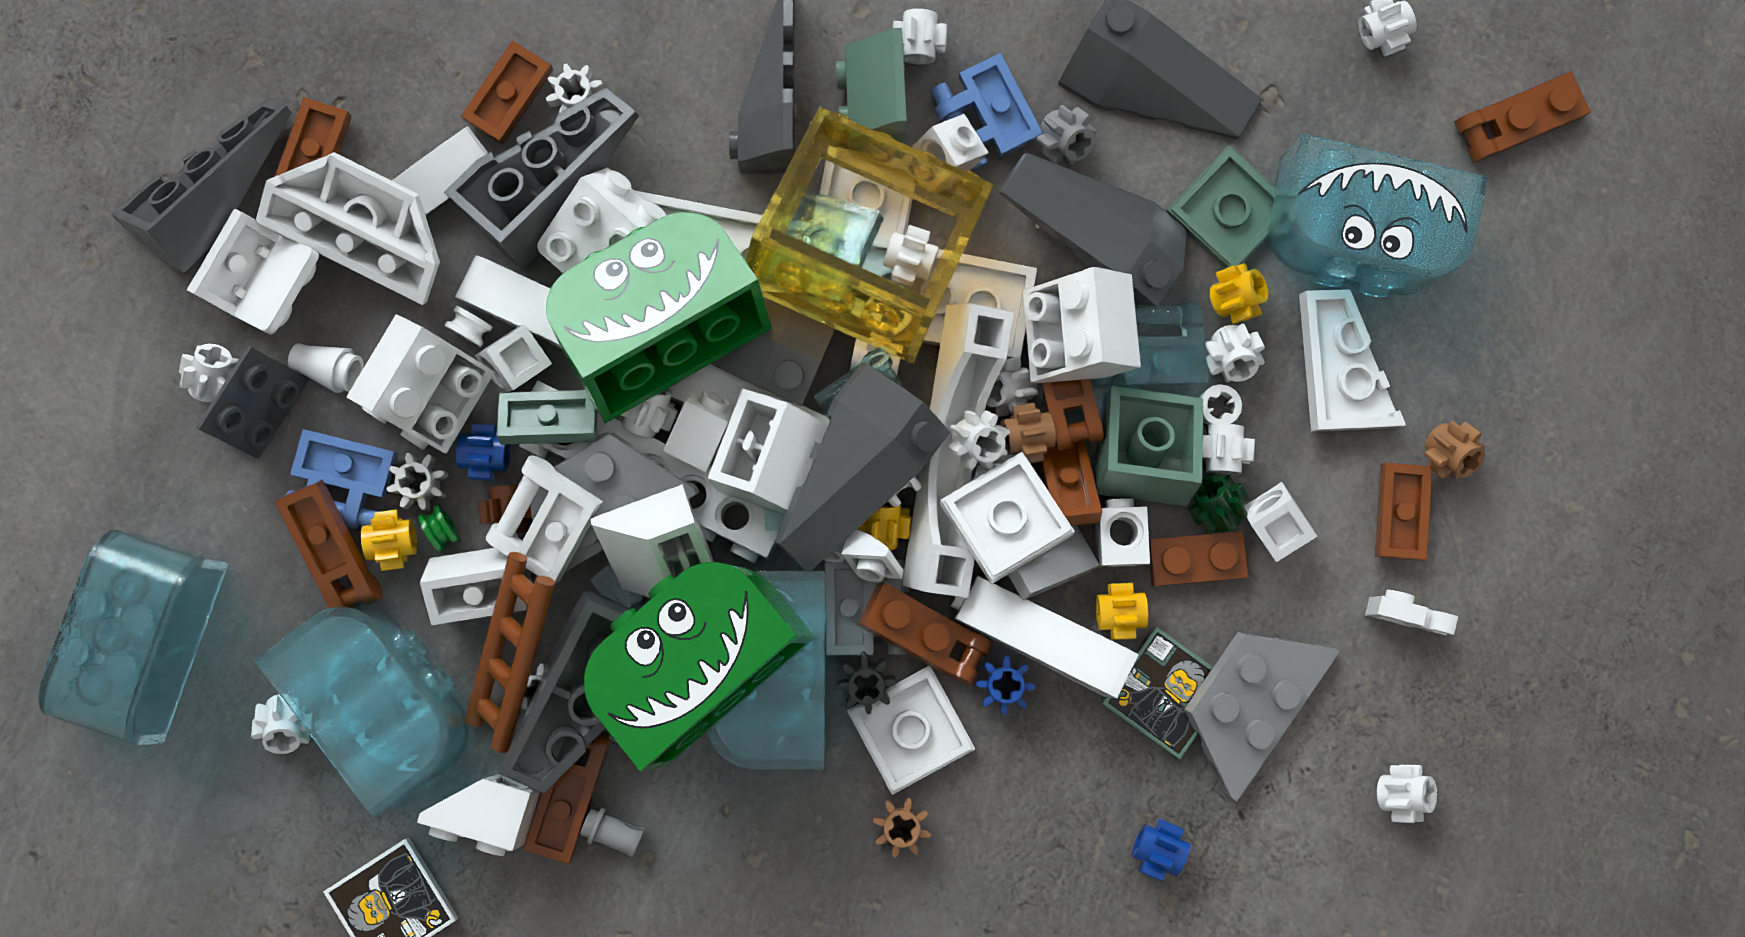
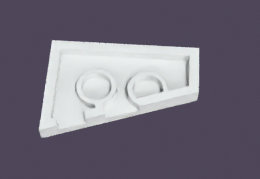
(1340, 368)

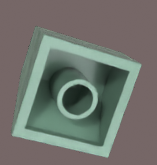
(875, 83)
(1150, 446)

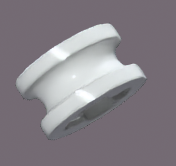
(468, 326)
(1233, 400)

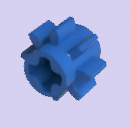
(482, 452)
(1013, 695)
(1160, 850)

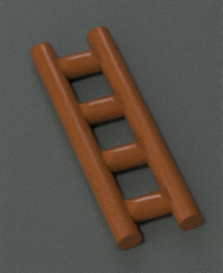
(524, 638)

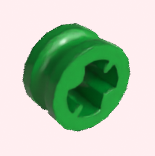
(439, 528)

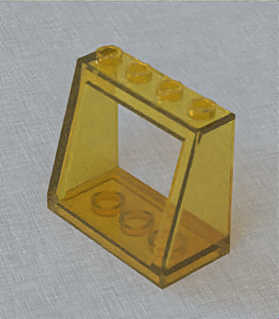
(836, 289)

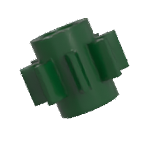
(1219, 504)

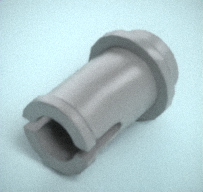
(611, 832)

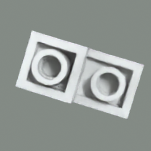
(441, 168)
(867, 557)

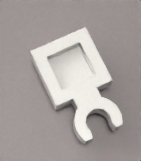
(1399, 609)

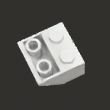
(1081, 326)
(420, 383)
(765, 451)
(652, 539)
(490, 811)

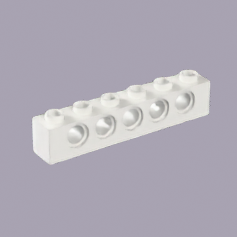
(747, 542)

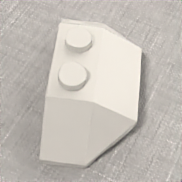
(355, 222)

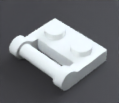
(557, 526)

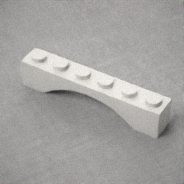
(968, 364)

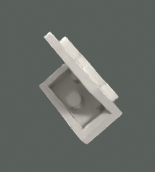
(595, 217)
(254, 273)

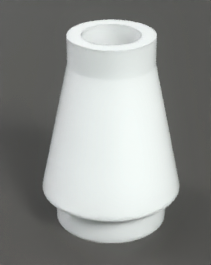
(328, 366)

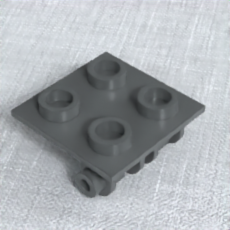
(252, 402)

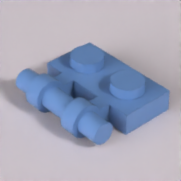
(998, 104)
(348, 466)

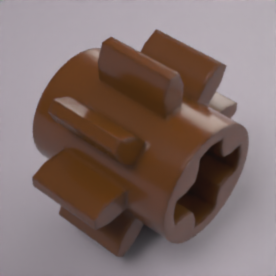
(493, 509)

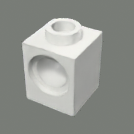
(953, 143)
(514, 359)
(699, 429)
(1279, 522)
(1115, 555)

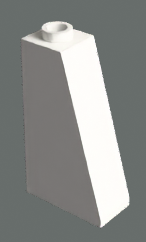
(1045, 637)

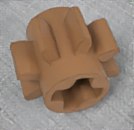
(1029, 432)
(1454, 450)
(906, 814)

